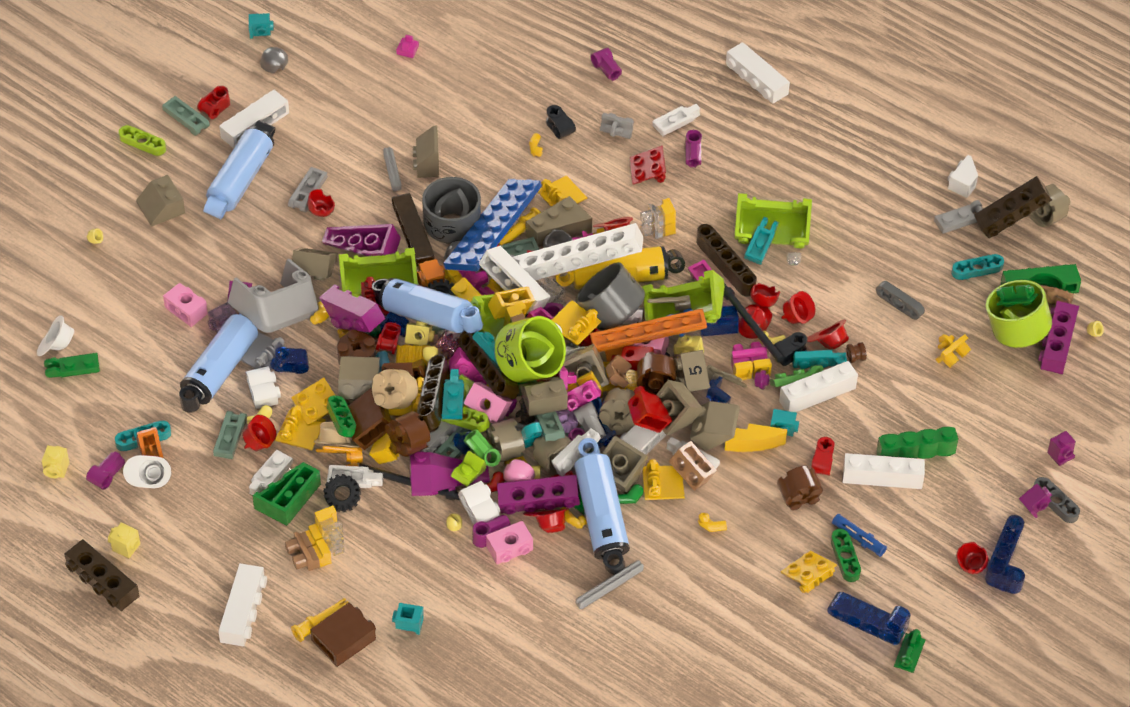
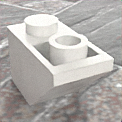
(964, 178)

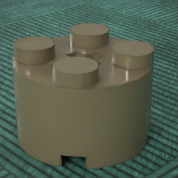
(1054, 210)
(615, 410)
(506, 439)
(546, 451)

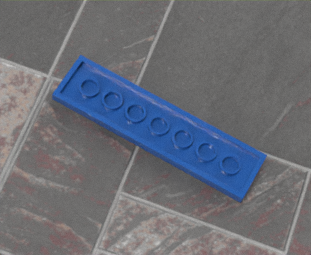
(493, 224)

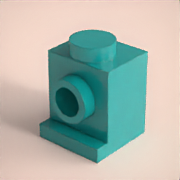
(260, 25)
(785, 420)
(408, 617)

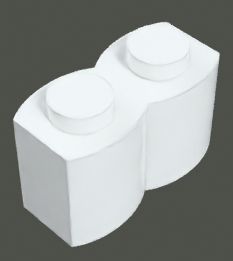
(262, 387)
(478, 503)

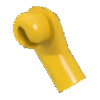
(709, 525)

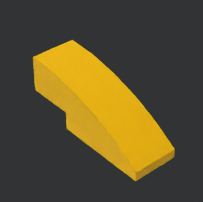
(756, 438)

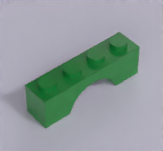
(1062, 277)

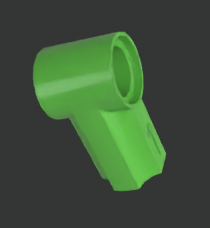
(481, 448)

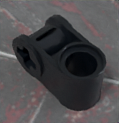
(559, 122)
(790, 345)

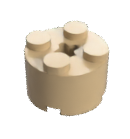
(394, 389)

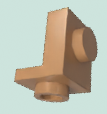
(616, 371)

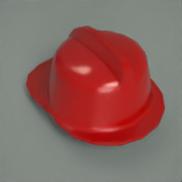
(615, 223)
(799, 308)
(761, 316)
(832, 336)
(259, 433)
(549, 520)

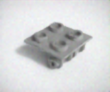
(262, 351)

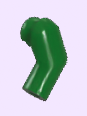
(632, 496)

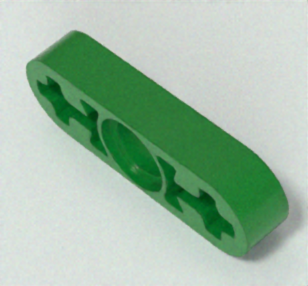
(338, 407)
(842, 562)

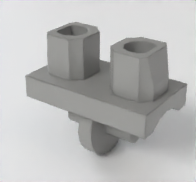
(617, 125)

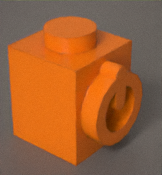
(429, 272)

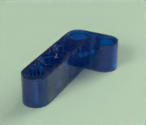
(1006, 549)
(870, 618)

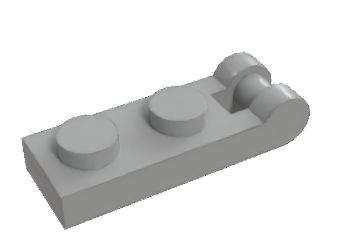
(313, 180)
(958, 218)

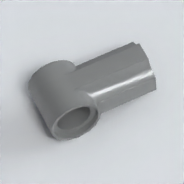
(588, 418)

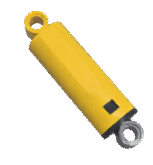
(644, 266)

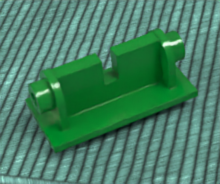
(1023, 295)
(910, 651)

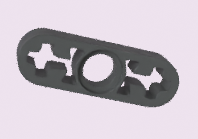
(892, 295)
(1059, 508)

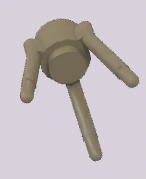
(680, 303)
(714, 373)

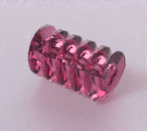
(447, 344)

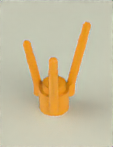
(353, 455)

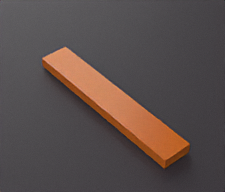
(649, 330)

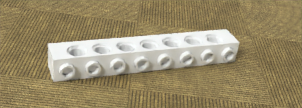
(582, 252)

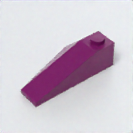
(364, 239)
(433, 472)

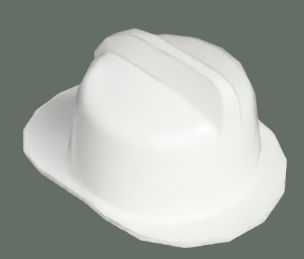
(57, 337)
(147, 471)

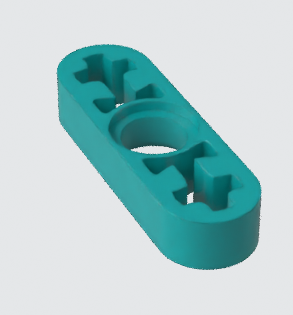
(971, 272)
(531, 433)
(128, 434)

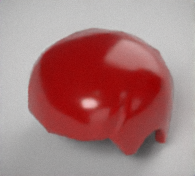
(320, 204)
(764, 295)
(972, 558)

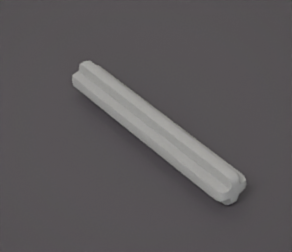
(609, 584)

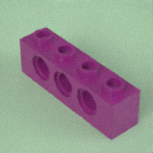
(1059, 337)
(530, 488)

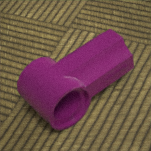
(604, 60)
(693, 148)
(103, 473)
(486, 528)

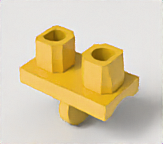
(959, 346)

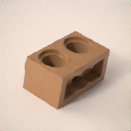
(692, 465)

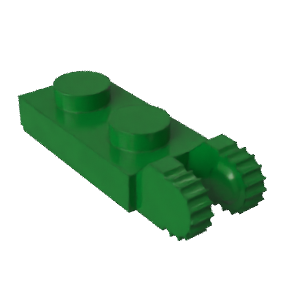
(72, 365)

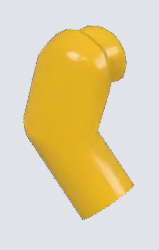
(533, 143)
(320, 315)
(576, 522)

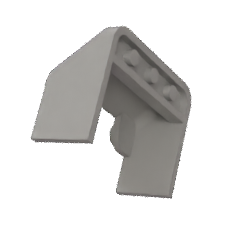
(278, 308)

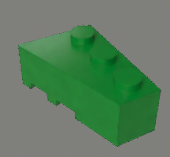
(288, 495)

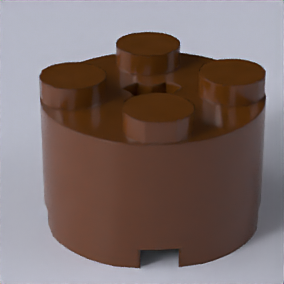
(356, 345)
(655, 371)
(408, 434)
(800, 487)

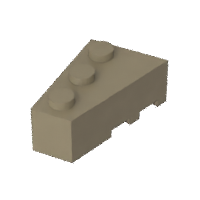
(562, 216)

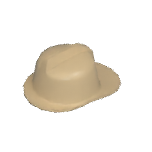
(329, 435)

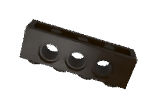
(1013, 207)
(119, 597)

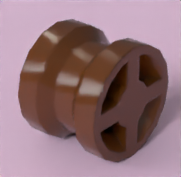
(856, 352)

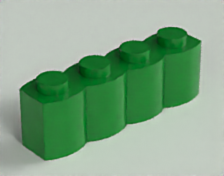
(920, 444)

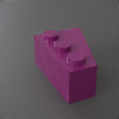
(351, 312)

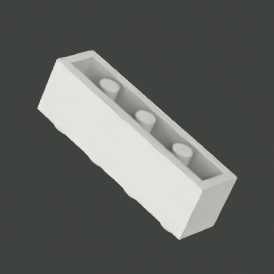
(757, 73)
(266, 109)
(512, 275)
(818, 387)
(642, 438)
(883, 471)
(242, 605)

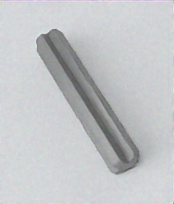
(392, 169)

